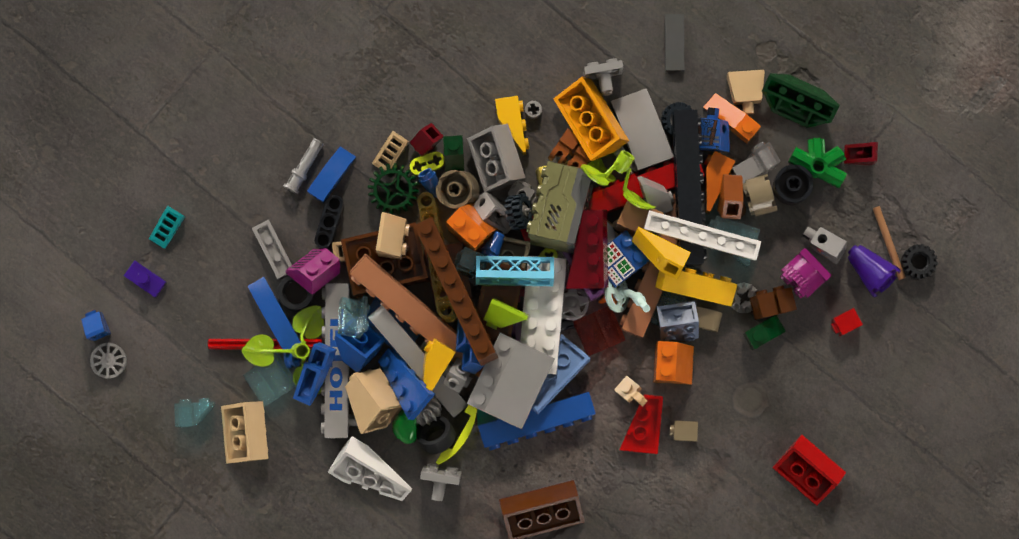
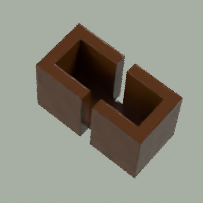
(772, 303)

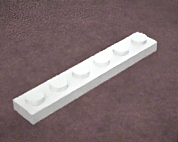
(702, 235)

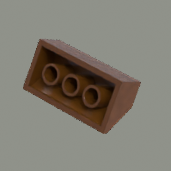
(542, 510)

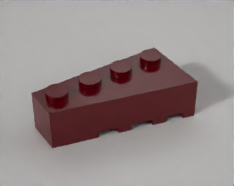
(590, 255)

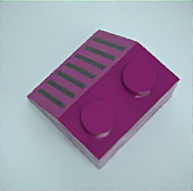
(315, 269)

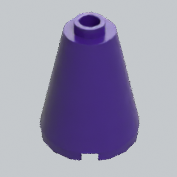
(872, 269)

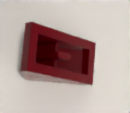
(861, 153)

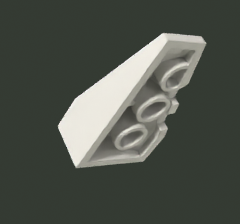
(363, 466)

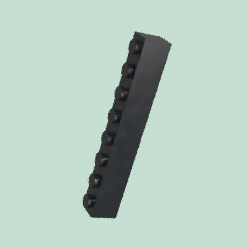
(688, 177)

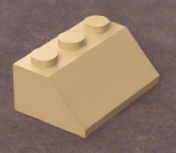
(244, 432)

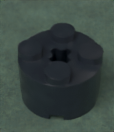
(803, 185)

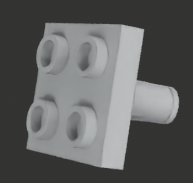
(603, 73)
(440, 478)

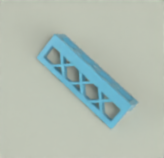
(517, 277)

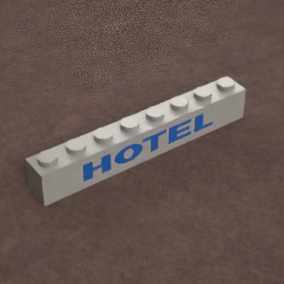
(336, 398)

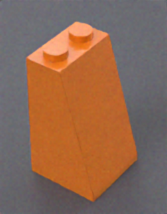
(470, 228)

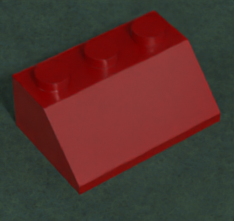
(809, 470)

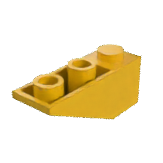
(509, 113)
(662, 253)

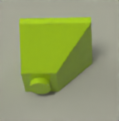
(502, 315)

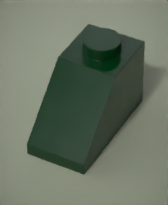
(453, 153)
(764, 332)

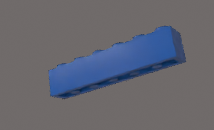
(554, 414)

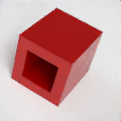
(846, 322)

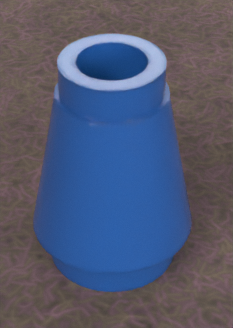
(429, 180)
(493, 245)

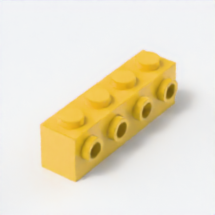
(699, 286)

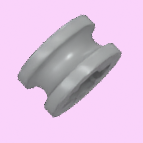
(537, 105)

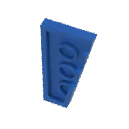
(407, 387)

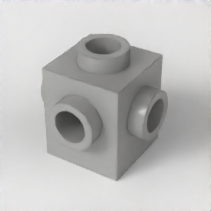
(524, 187)
(456, 377)

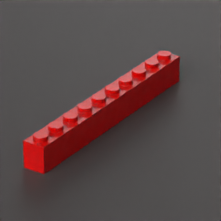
(612, 197)

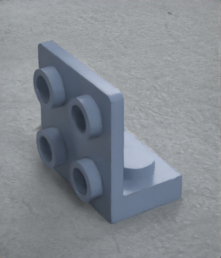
(678, 322)

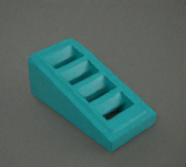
(172, 231)

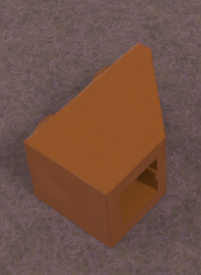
(731, 197)

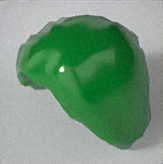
(405, 429)

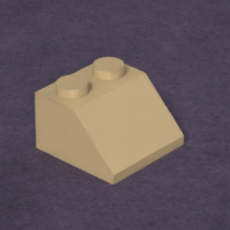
(392, 236)

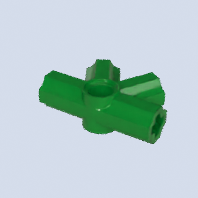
(827, 161)

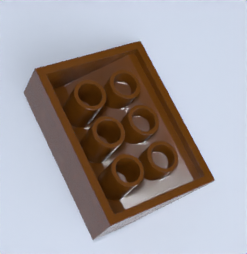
(407, 271)

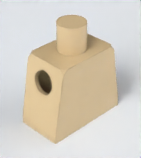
(746, 88)

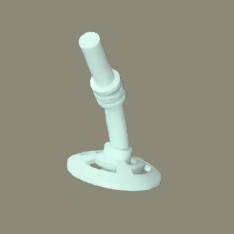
(623, 292)

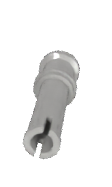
(299, 174)

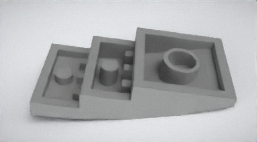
(643, 129)

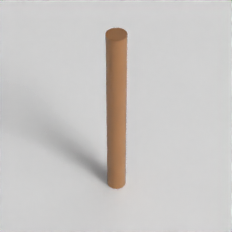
(888, 241)

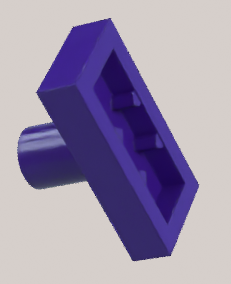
(145, 279)

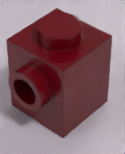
(422, 140)

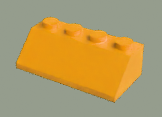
(591, 119)

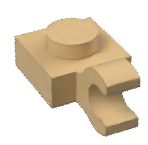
(630, 390)

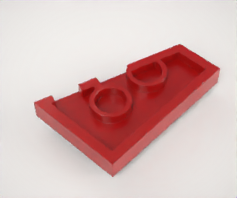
(645, 427)

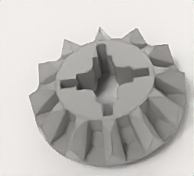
(746, 306)

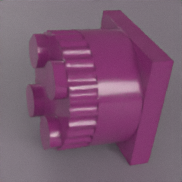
(804, 274)

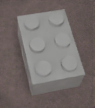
(496, 158)

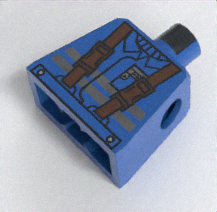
(714, 132)

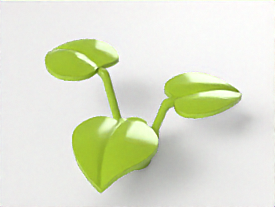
(601, 175)
(307, 322)

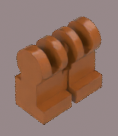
(567, 146)

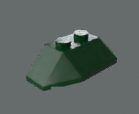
(799, 100)

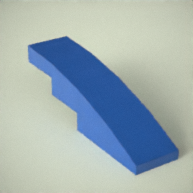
(273, 313)

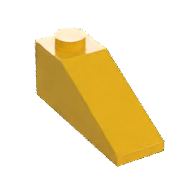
(435, 362)

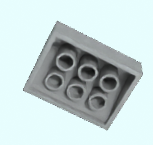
(511, 381)

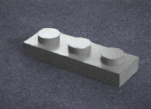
(272, 248)

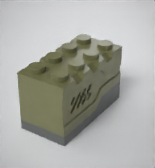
(559, 207)

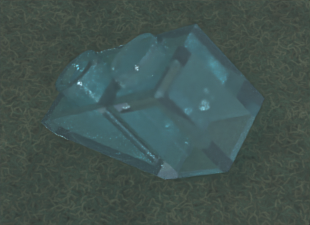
(192, 414)

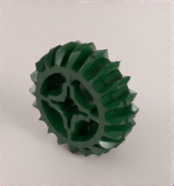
(377, 182)

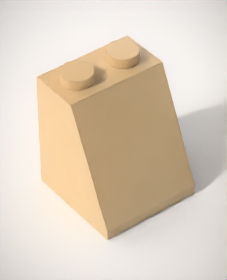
(372, 400)

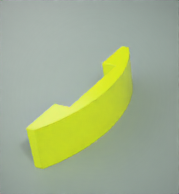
(447, 454)

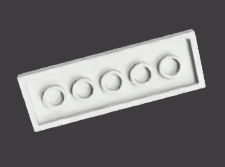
(545, 310)

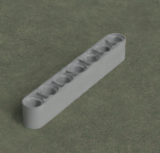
(414, 358)

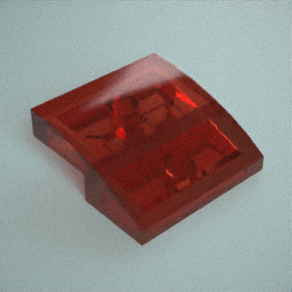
(599, 331)

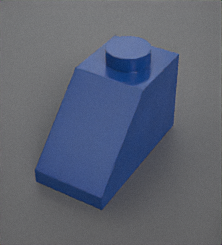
(95, 326)

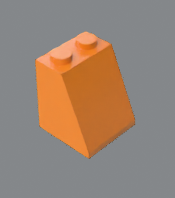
(673, 363)

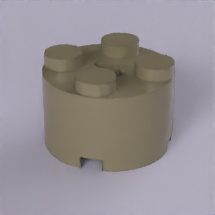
(449, 184)
(760, 195)

